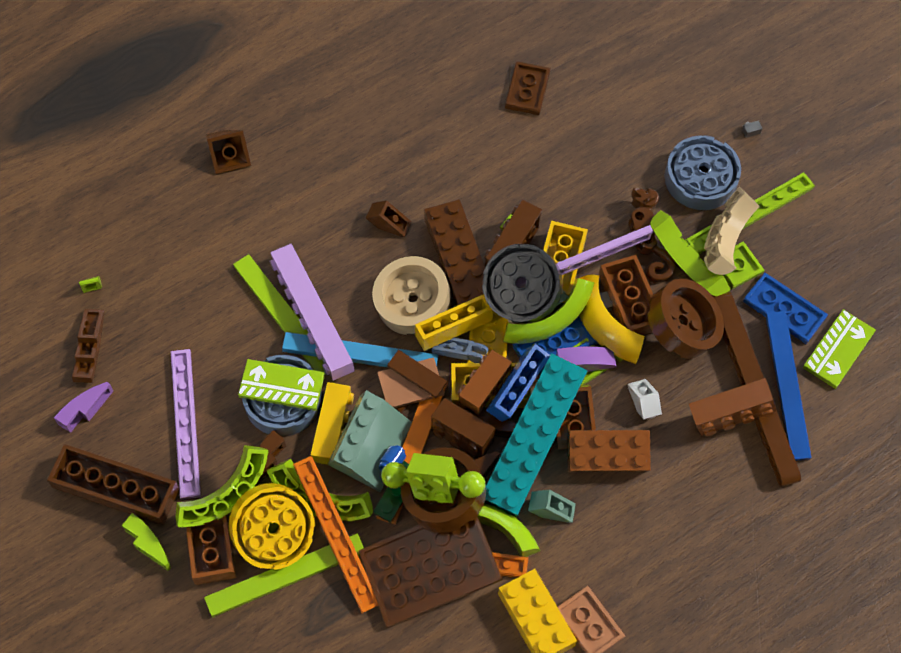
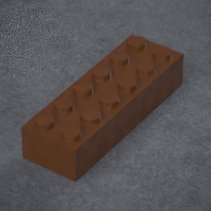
(456, 250)
(113, 484)

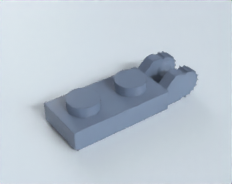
(461, 349)

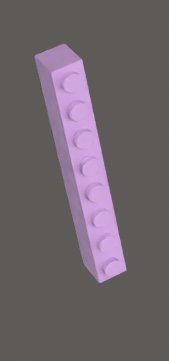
(312, 312)

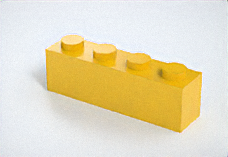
(453, 322)
(331, 421)

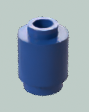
(393, 454)

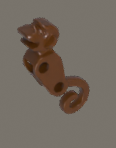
(645, 202)

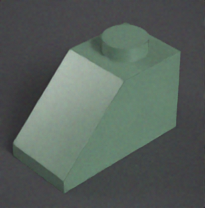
(551, 506)

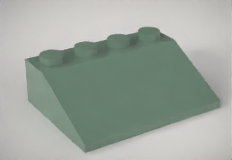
(366, 437)

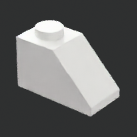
(645, 399)

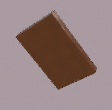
(527, 88)

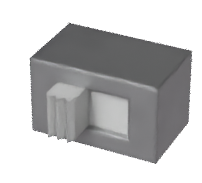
(751, 129)
(606, 301)

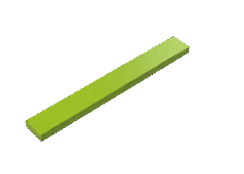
(768, 203)
(273, 303)
(275, 579)

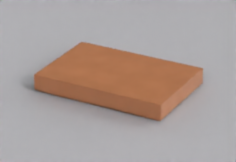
(400, 391)
(590, 622)

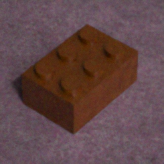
(462, 429)

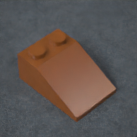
(578, 417)

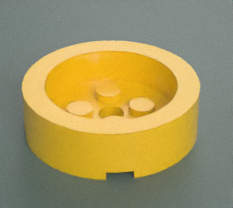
(251, 520)

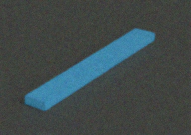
(358, 352)

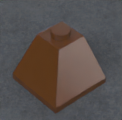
(228, 150)

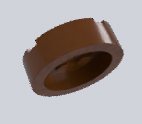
(701, 315)
(445, 516)

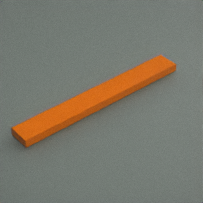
(419, 433)
(336, 534)

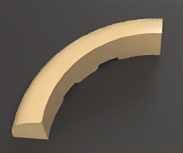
(726, 230)

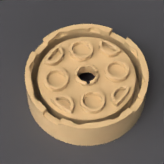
(405, 278)

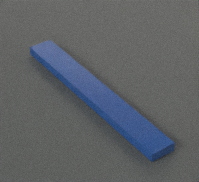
(788, 385)

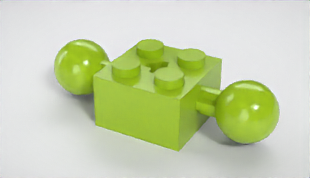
(433, 478)

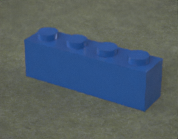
(518, 383)

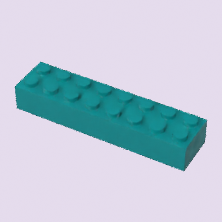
(534, 434)

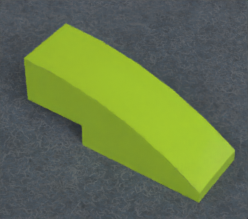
(146, 540)

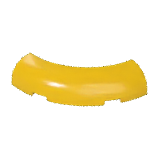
(606, 329)

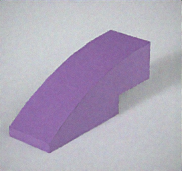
(589, 357)
(83, 406)

